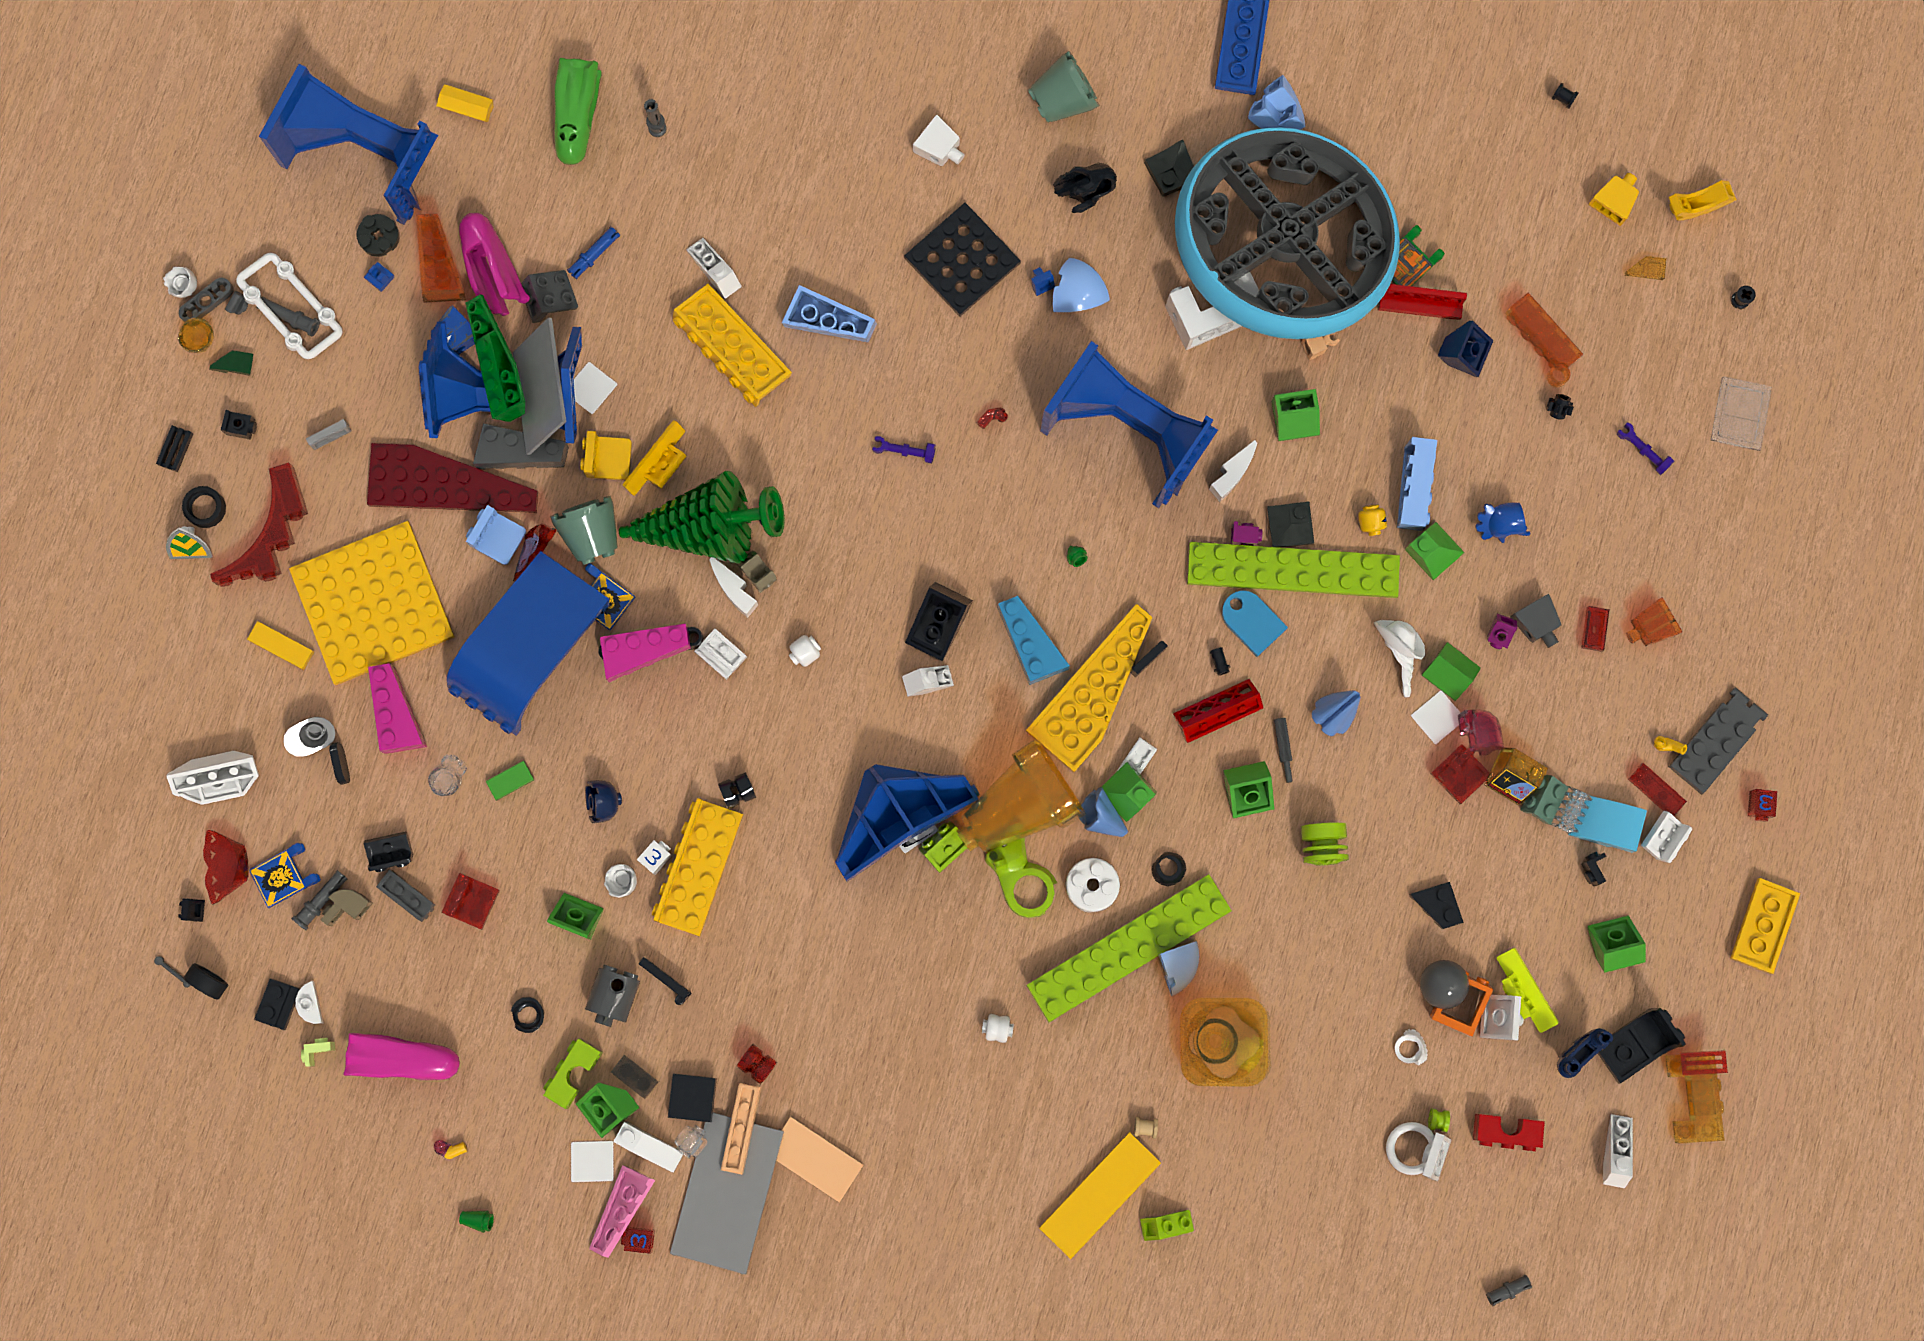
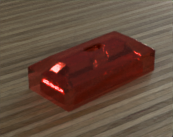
(1599, 618)

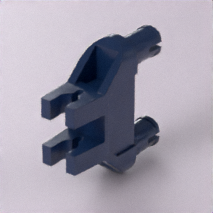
(1582, 1052)

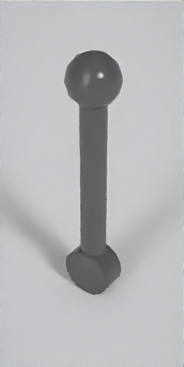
(160, 961)

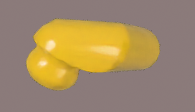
(1667, 744)

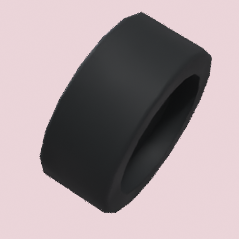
(192, 495)
(205, 981)

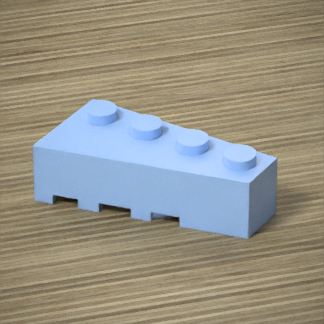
(1416, 483)

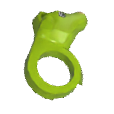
(1011, 865)

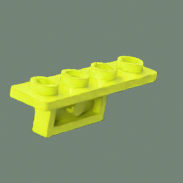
(1521, 983)

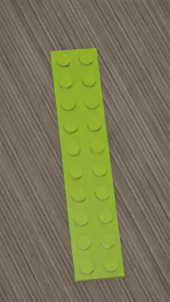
(1293, 570)
(1128, 948)

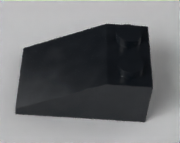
(938, 621)

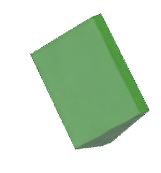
(1451, 671)
(576, 916)

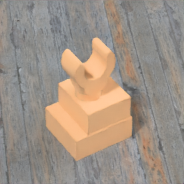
(1317, 346)

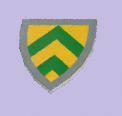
(186, 545)

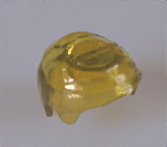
(196, 335)

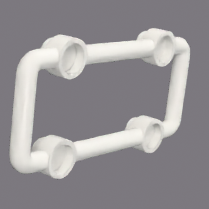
(286, 271)

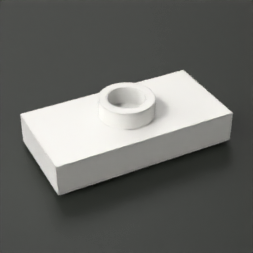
(1139, 755)

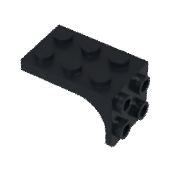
(1641, 1043)

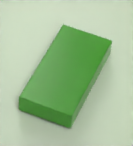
(510, 780)

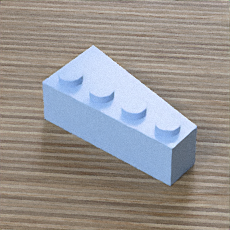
(825, 316)

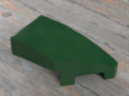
(234, 362)

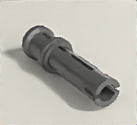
(655, 120)
(296, 319)
(313, 908)

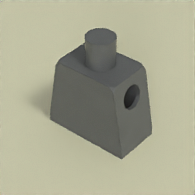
(1539, 621)

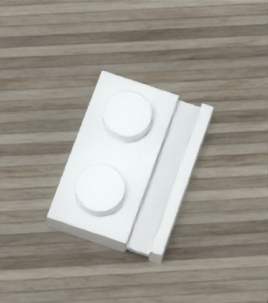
(720, 654)

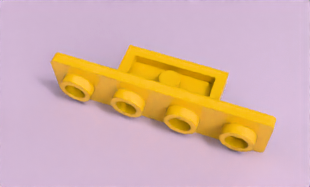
(659, 462)

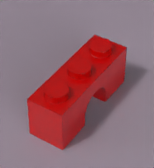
(1528, 1133)

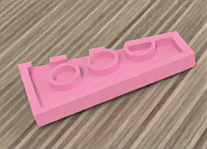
(622, 1205)

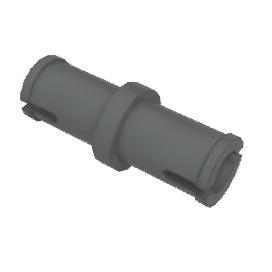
(1509, 1290)

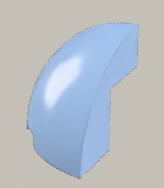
(1278, 107)
(1079, 288)
(1180, 966)

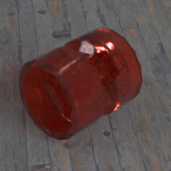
(756, 1063)

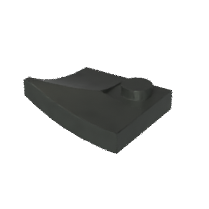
(1170, 168)
(1290, 524)

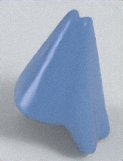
(1336, 711)
(1102, 815)

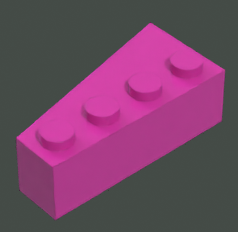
(642, 648)
(393, 714)

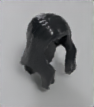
(1086, 185)

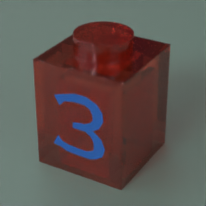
(1762, 804)
(638, 1240)

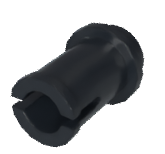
(1219, 661)

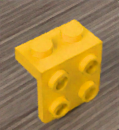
(606, 457)

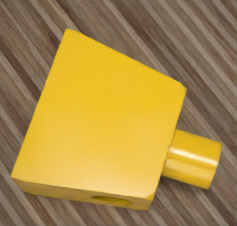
(1616, 198)

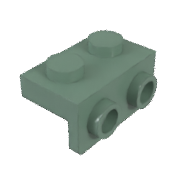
(1545, 800)

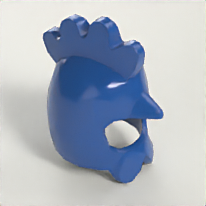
(1502, 521)

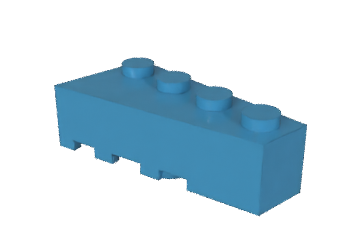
(1032, 645)

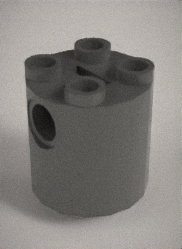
(608, 1002)

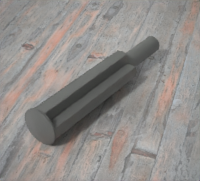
(1284, 746)

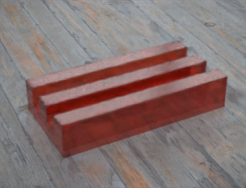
(1723, 1061)

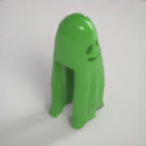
(574, 107)

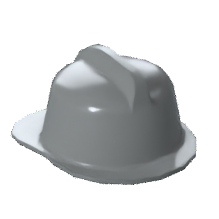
(309, 736)

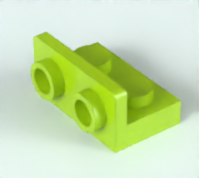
(943, 846)

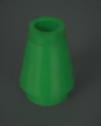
(477, 1220)

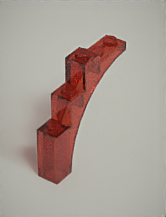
(260, 558)

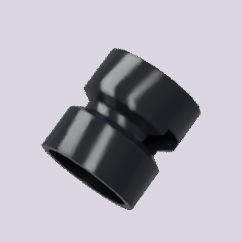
(744, 788)

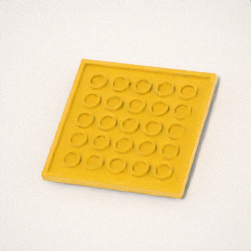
(371, 602)

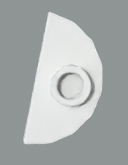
(308, 1004)

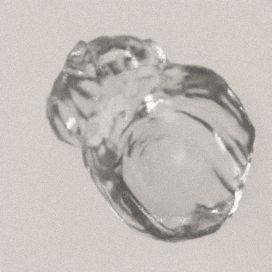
(447, 776)

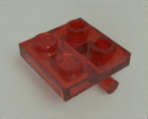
(1460, 773)
(470, 901)

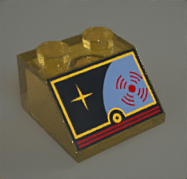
(1515, 775)

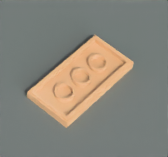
(817, 1160)

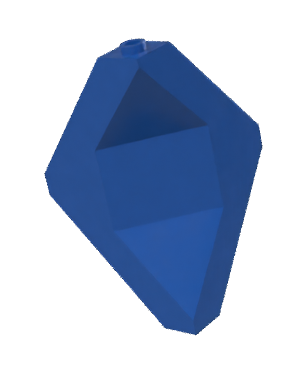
(895, 808)

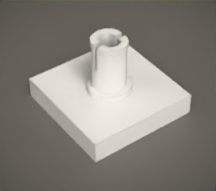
(1501, 1018)

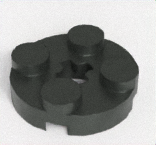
(384, 244)

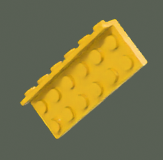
(730, 344)
(697, 867)

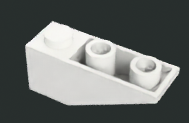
(714, 268)
(1618, 1152)

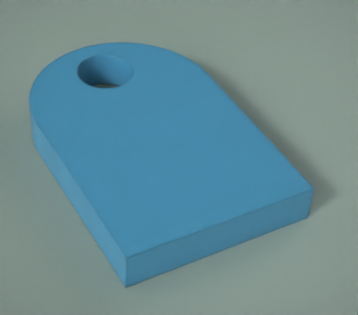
(1253, 623)

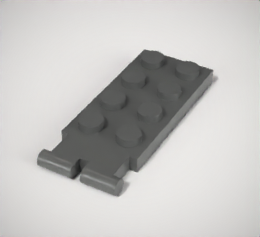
(1718, 741)

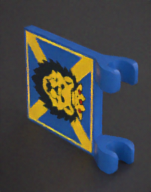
(619, 597)
(280, 877)

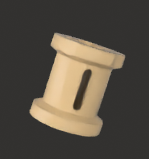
(1146, 1127)

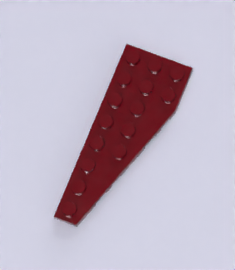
(426, 480)

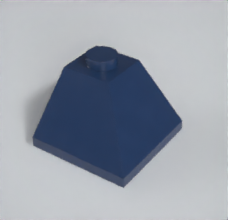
(1466, 348)

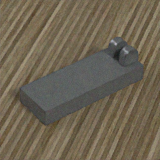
(406, 896)

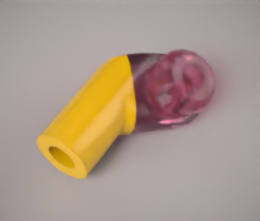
(449, 1151)

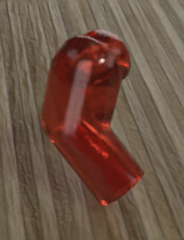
(992, 414)

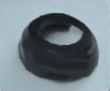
(1169, 880)
(527, 1002)

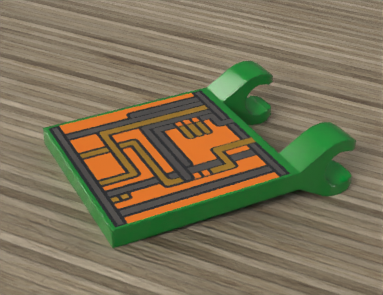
(1412, 261)

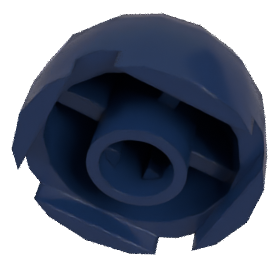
(602, 800)

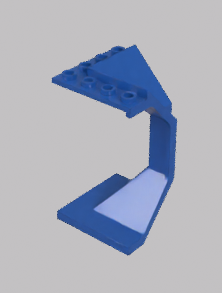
(317, 116)
(457, 388)
(1100, 390)

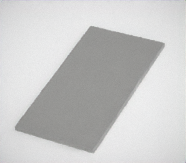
(725, 1207)

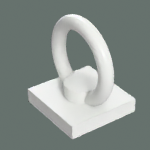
(1433, 1155)

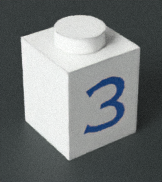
(655, 856)

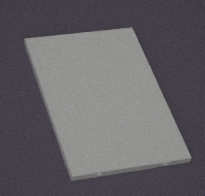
(541, 386)

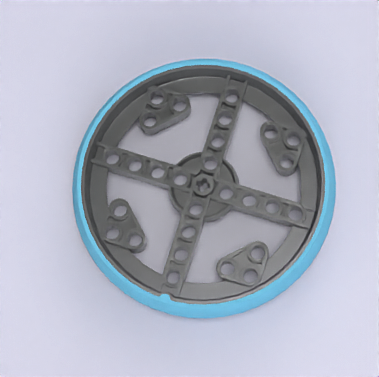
(1287, 233)

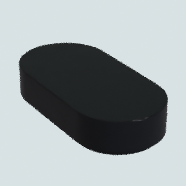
(339, 763)

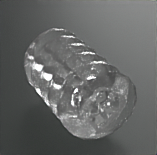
(1572, 810)

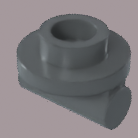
(237, 304)

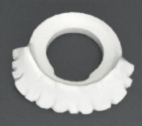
(1421, 1055)

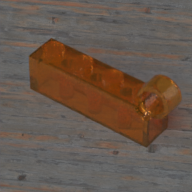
(1545, 336)

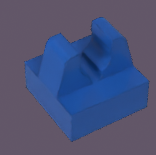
(379, 276)
(1042, 281)

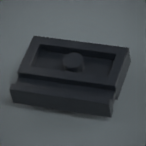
(277, 1004)

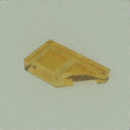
(1649, 268)

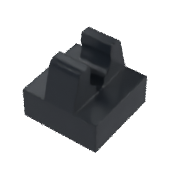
(192, 910)

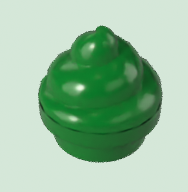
(1076, 556)

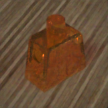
(1654, 624)

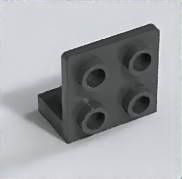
(548, 294)

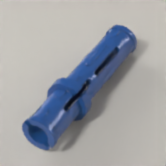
(586, 259)

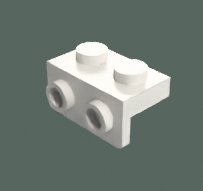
(1666, 837)

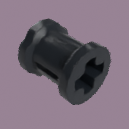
(1564, 95)
(1746, 291)

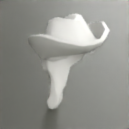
(1405, 646)

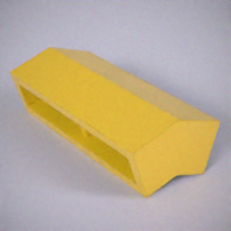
(465, 103)

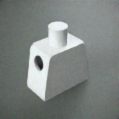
(938, 143)

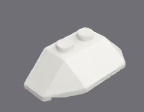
(214, 777)

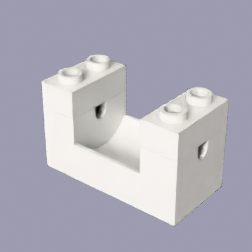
(1197, 326)

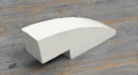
(1233, 472)
(733, 588)

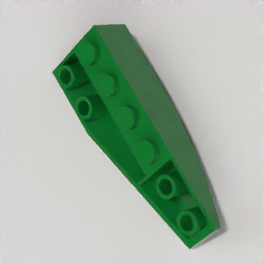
(496, 363)

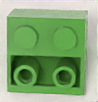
(1296, 415)

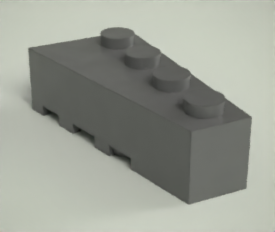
(506, 449)

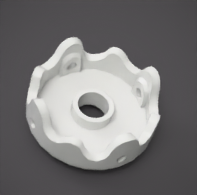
(1077, 885)

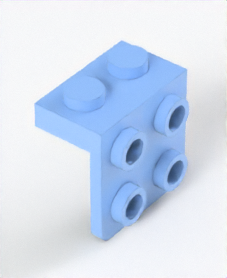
(495, 535)

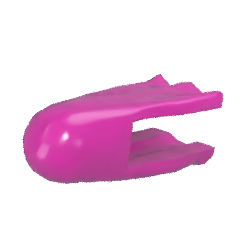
(494, 284)
(393, 1057)

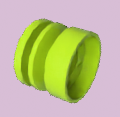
(1324, 843)

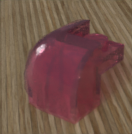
(1482, 730)

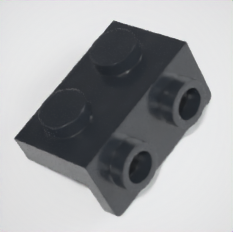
(388, 851)

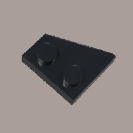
(1439, 904)

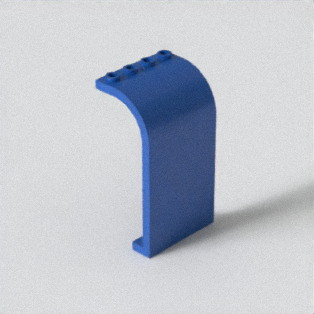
(523, 641)

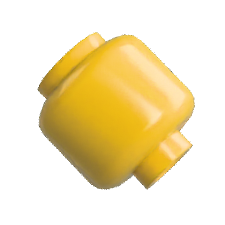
(1372, 519)

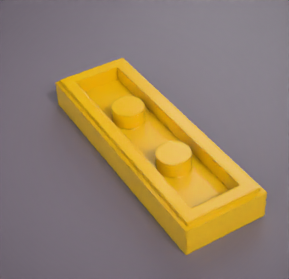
(280, 645)

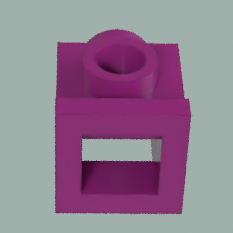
(1245, 534)
(1501, 625)

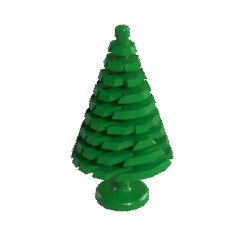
(710, 520)

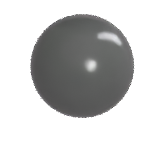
(1444, 984)

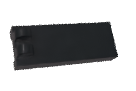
(683, 993)

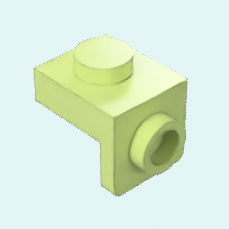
(320, 1045)

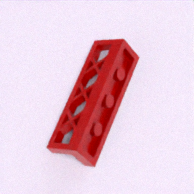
(1423, 301)
(1221, 713)

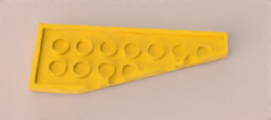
(1083, 708)

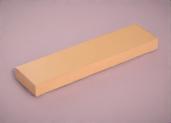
(741, 1128)

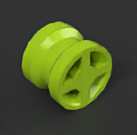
(1439, 1120)

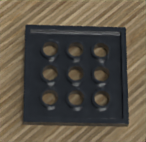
(979, 232)

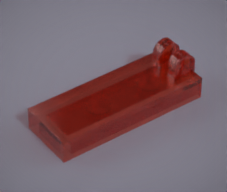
(1657, 789)

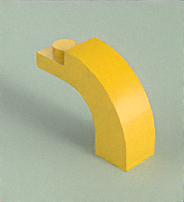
(1701, 202)

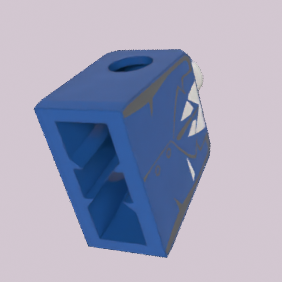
(458, 330)

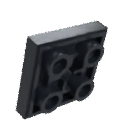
(692, 1097)

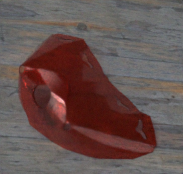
(535, 541)
(227, 866)

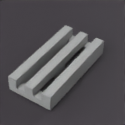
(328, 434)

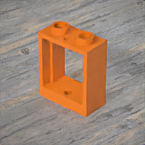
(1460, 1025)

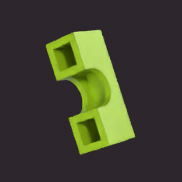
(560, 1088)

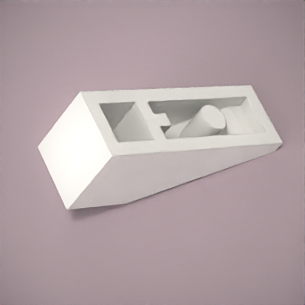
(648, 1146)

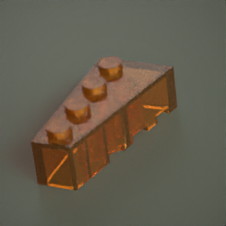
(437, 269)

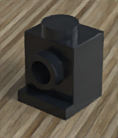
(245, 430)

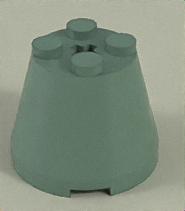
(1063, 90)
(588, 529)

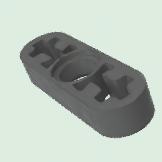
(214, 286)

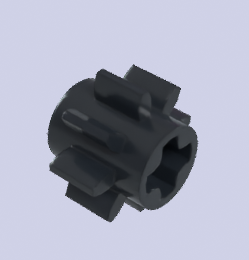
(1560, 406)

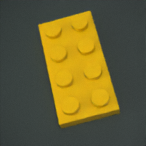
(1765, 926)

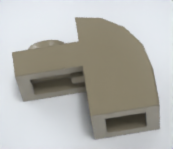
(757, 571)
(345, 901)

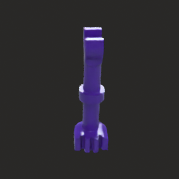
(905, 450)
(1662, 465)

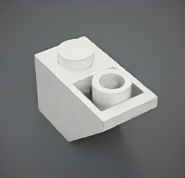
(927, 680)

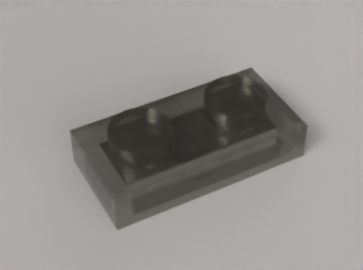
(634, 1076)

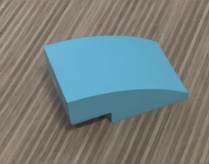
(1611, 824)

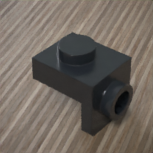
(1592, 872)

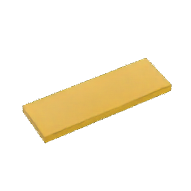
(1099, 1195)

